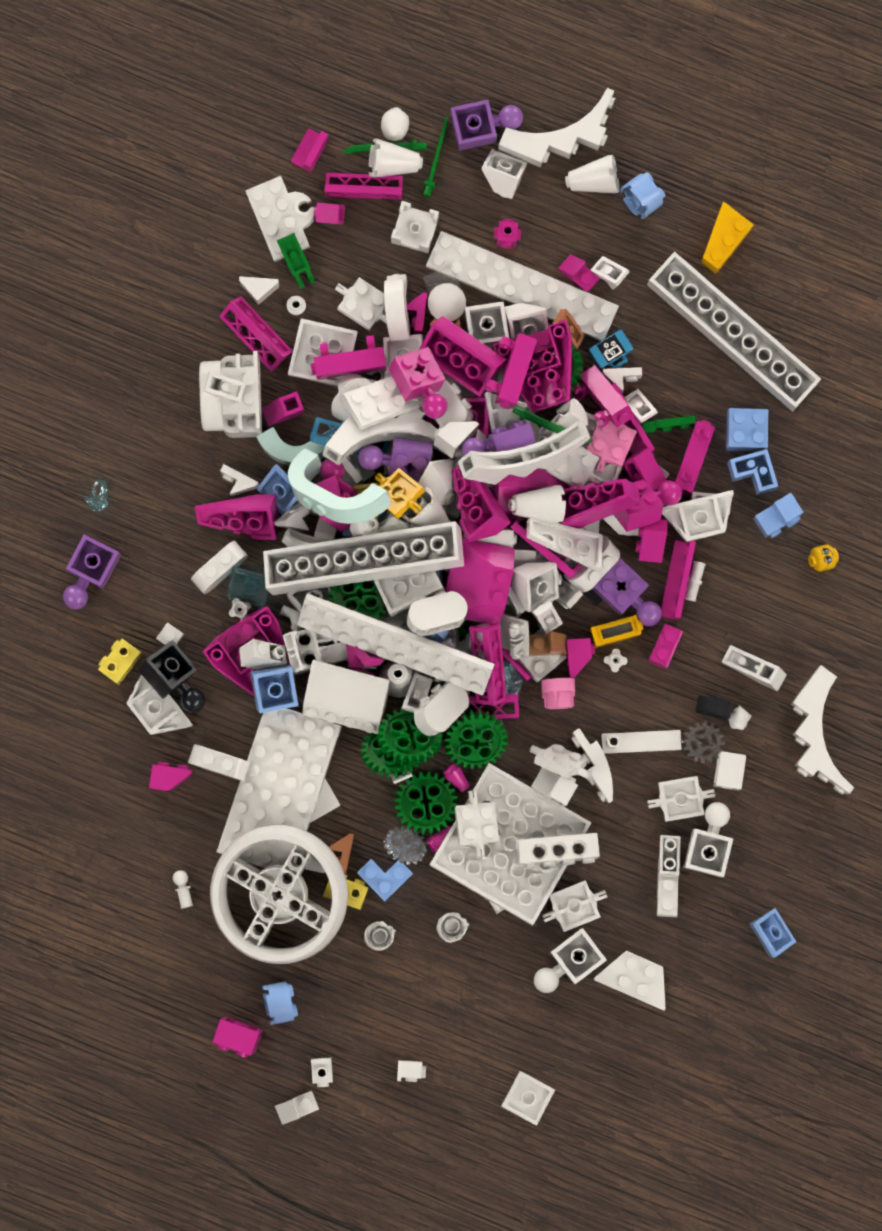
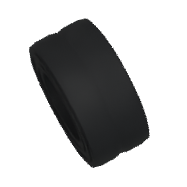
(714, 707)

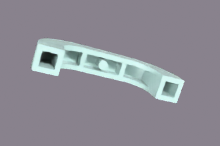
(283, 452)
(341, 510)

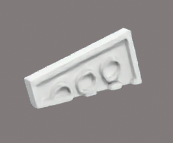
(571, 542)

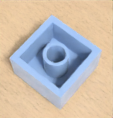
(747, 429)
(274, 688)

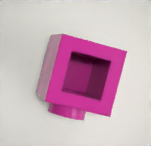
(329, 213)

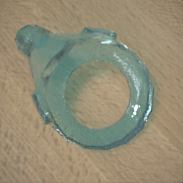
(99, 502)
(515, 681)

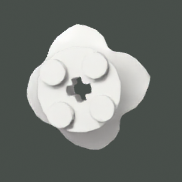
(347, 384)

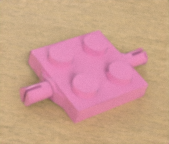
(611, 444)

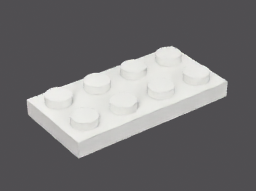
(378, 402)

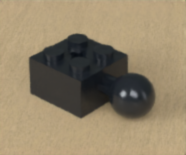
(168, 671)

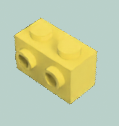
(119, 661)
(356, 892)

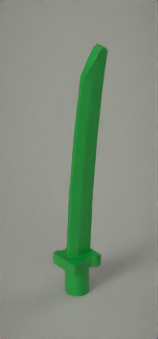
(366, 147)
(429, 185)
(525, 414)

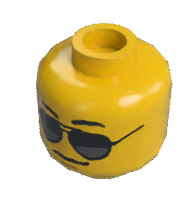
(823, 558)

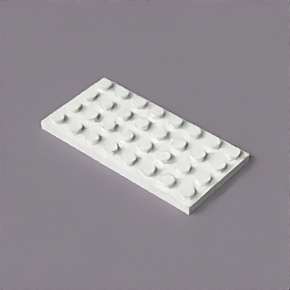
(281, 782)

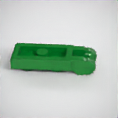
(295, 258)
(666, 424)

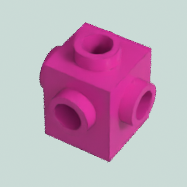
(507, 240)

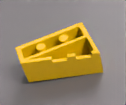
(725, 238)

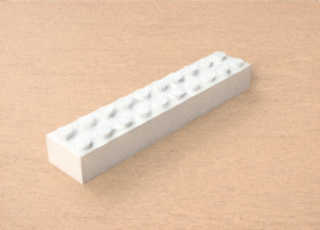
(733, 331)
(363, 558)

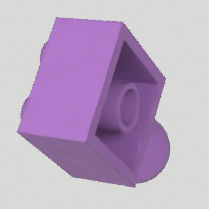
(485, 123)
(502, 439)
(406, 454)
(88, 549)
(647, 612)

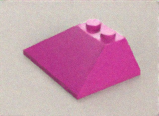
(483, 580)

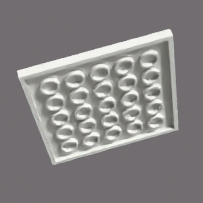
(520, 815)

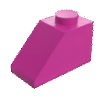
(578, 655)

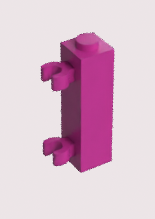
(346, 363)
(515, 371)
(605, 396)
(694, 456)

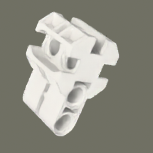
(328, 654)

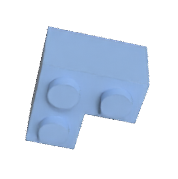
(756, 466)
(782, 513)
(384, 883)

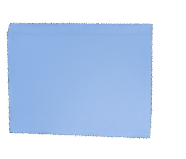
(278, 483)
(772, 933)

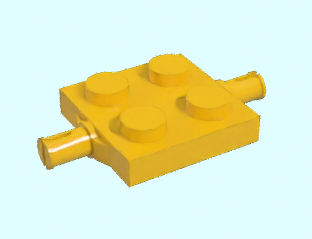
(402, 492)

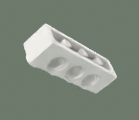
(588, 842)

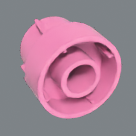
(558, 693)

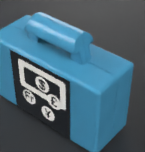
(611, 351)

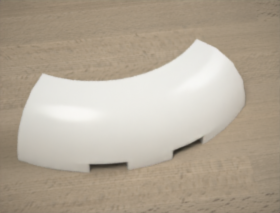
(567, 415)

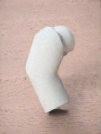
(293, 615)

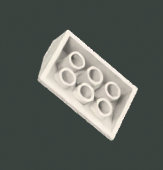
(345, 697)

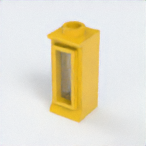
(616, 631)

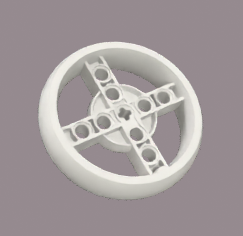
(252, 941)

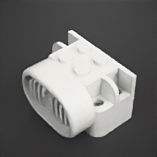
(221, 414)

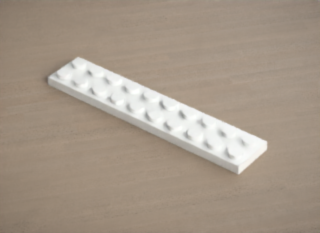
(521, 284)
(395, 644)

